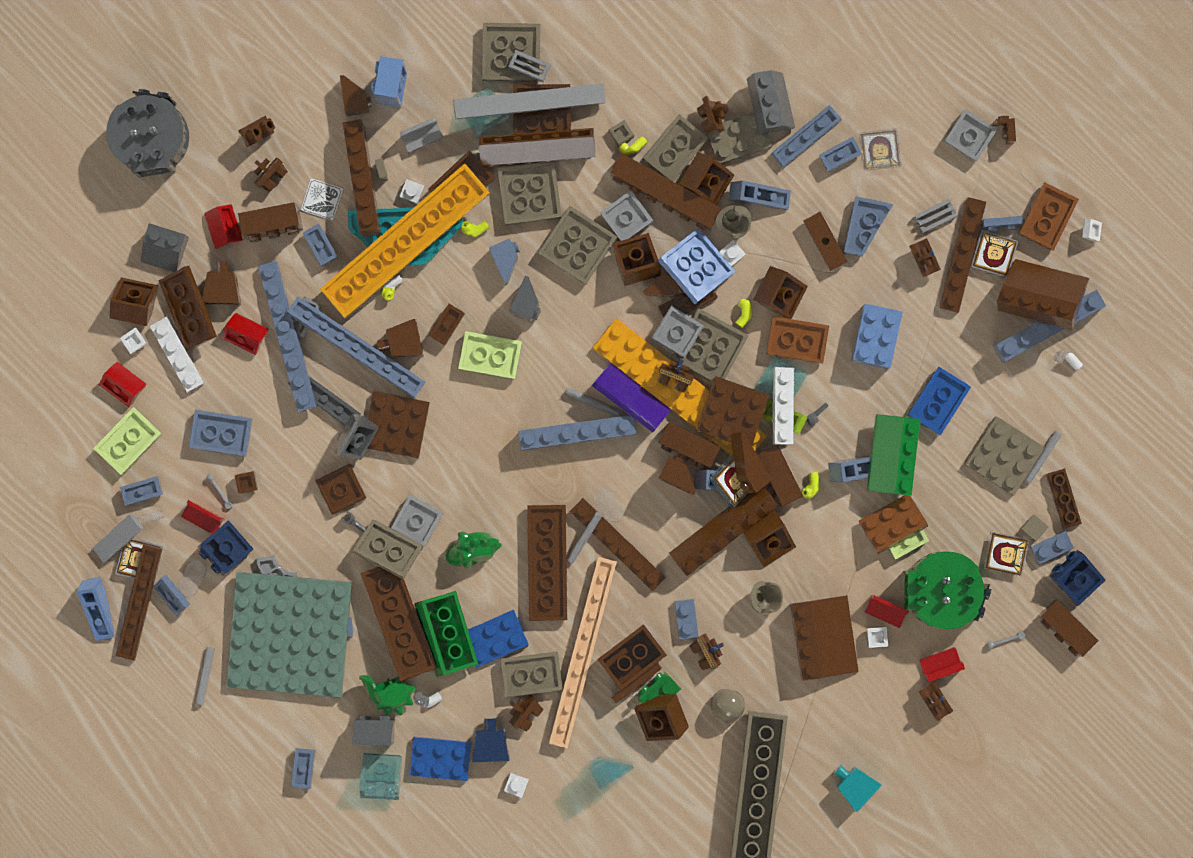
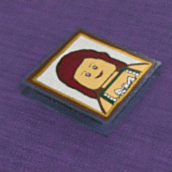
(727, 483)

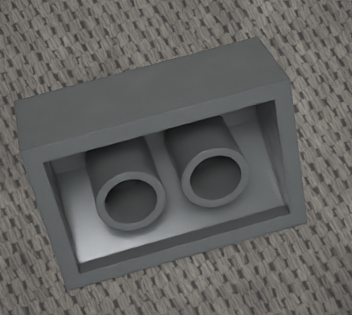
(770, 102)

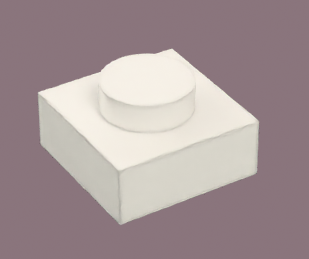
(411, 191)
(1092, 230)
(732, 253)
(133, 341)
(877, 637)
(516, 785)

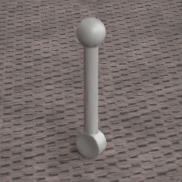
(228, 505)
(1021, 635)

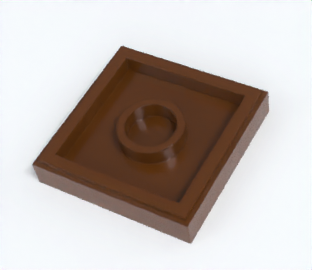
(341, 489)

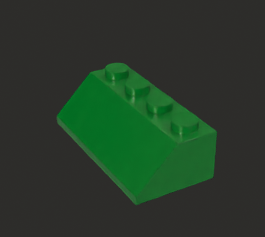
(893, 454)
(446, 633)

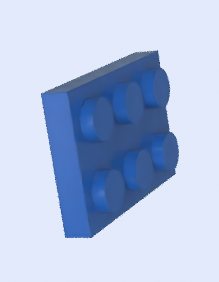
(939, 400)
(497, 637)
(440, 758)

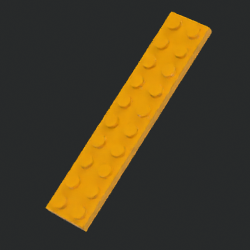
(405, 240)
(642, 364)

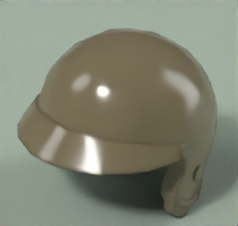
(734, 220)
(766, 597)
(728, 705)

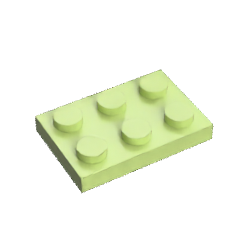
(490, 355)
(127, 441)

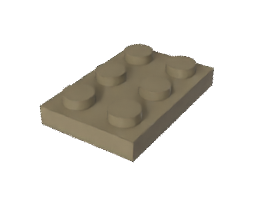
(738, 139)
(675, 148)
(387, 549)
(531, 674)

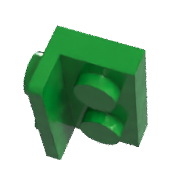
(662, 685)

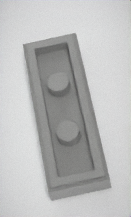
(118, 538)

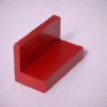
(223, 226)
(244, 333)
(122, 384)
(202, 517)
(886, 611)
(941, 664)

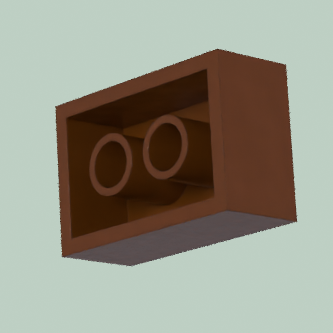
(270, 222)
(632, 657)

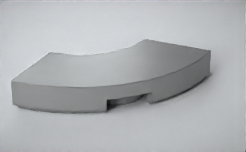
(270, 566)

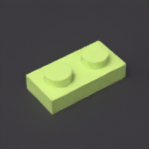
(909, 544)

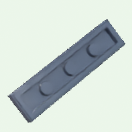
(806, 136)

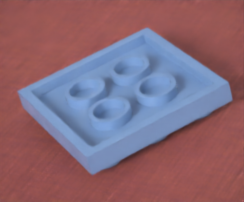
(696, 265)

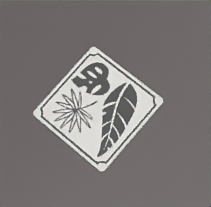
(321, 199)

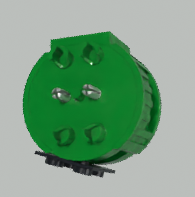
(945, 590)

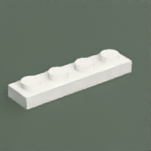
(177, 354)
(783, 405)

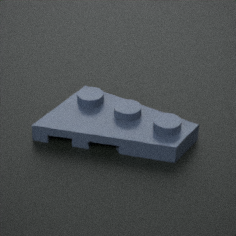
(864, 224)

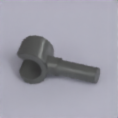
(812, 418)
(352, 521)

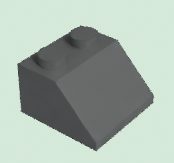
(163, 247)
(526, 303)
(355, 437)
(373, 731)

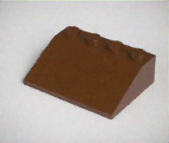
(1042, 294)
(824, 637)

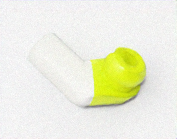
(389, 287)

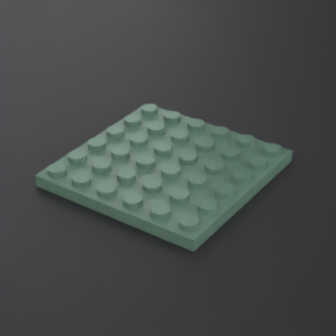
(289, 634)

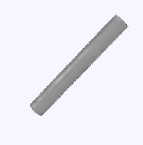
(593, 402)
(1045, 453)
(584, 537)
(205, 675)

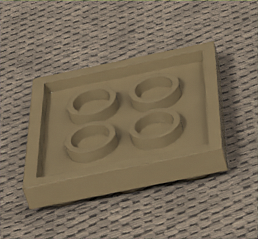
(499, 45)
(529, 192)
(577, 245)
(714, 347)
(1004, 455)

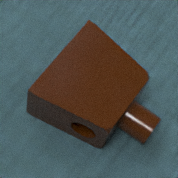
(221, 286)
(402, 340)

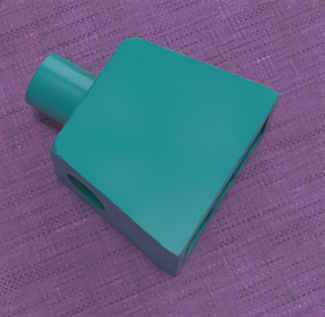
(856, 786)

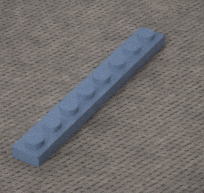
(287, 336)
(355, 347)

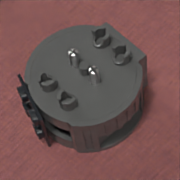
(148, 133)

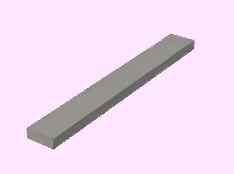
(529, 101)

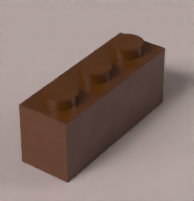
(689, 446)
(783, 482)
(1067, 628)

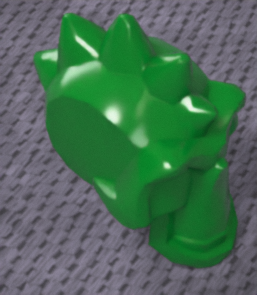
(472, 549)
(389, 695)

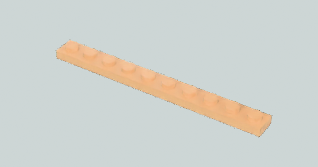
(582, 652)

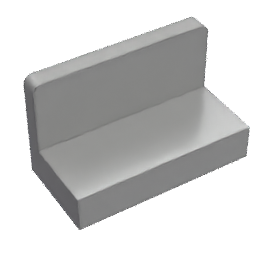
(421, 135)

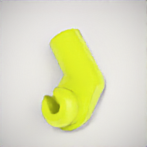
(635, 147)
(474, 230)
(746, 310)
(813, 487)

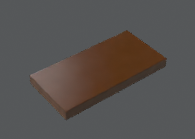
(187, 308)

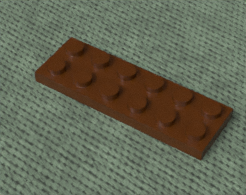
(547, 562)
(398, 623)

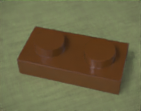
(447, 324)

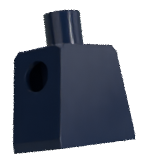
(490, 743)

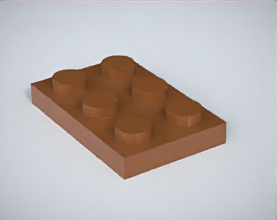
(1048, 216)
(797, 339)
(893, 523)

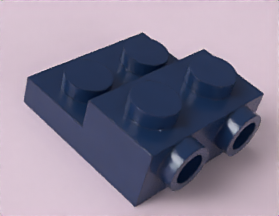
(224, 548)
(1077, 577)

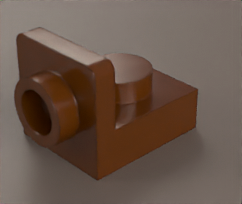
(1009, 131)

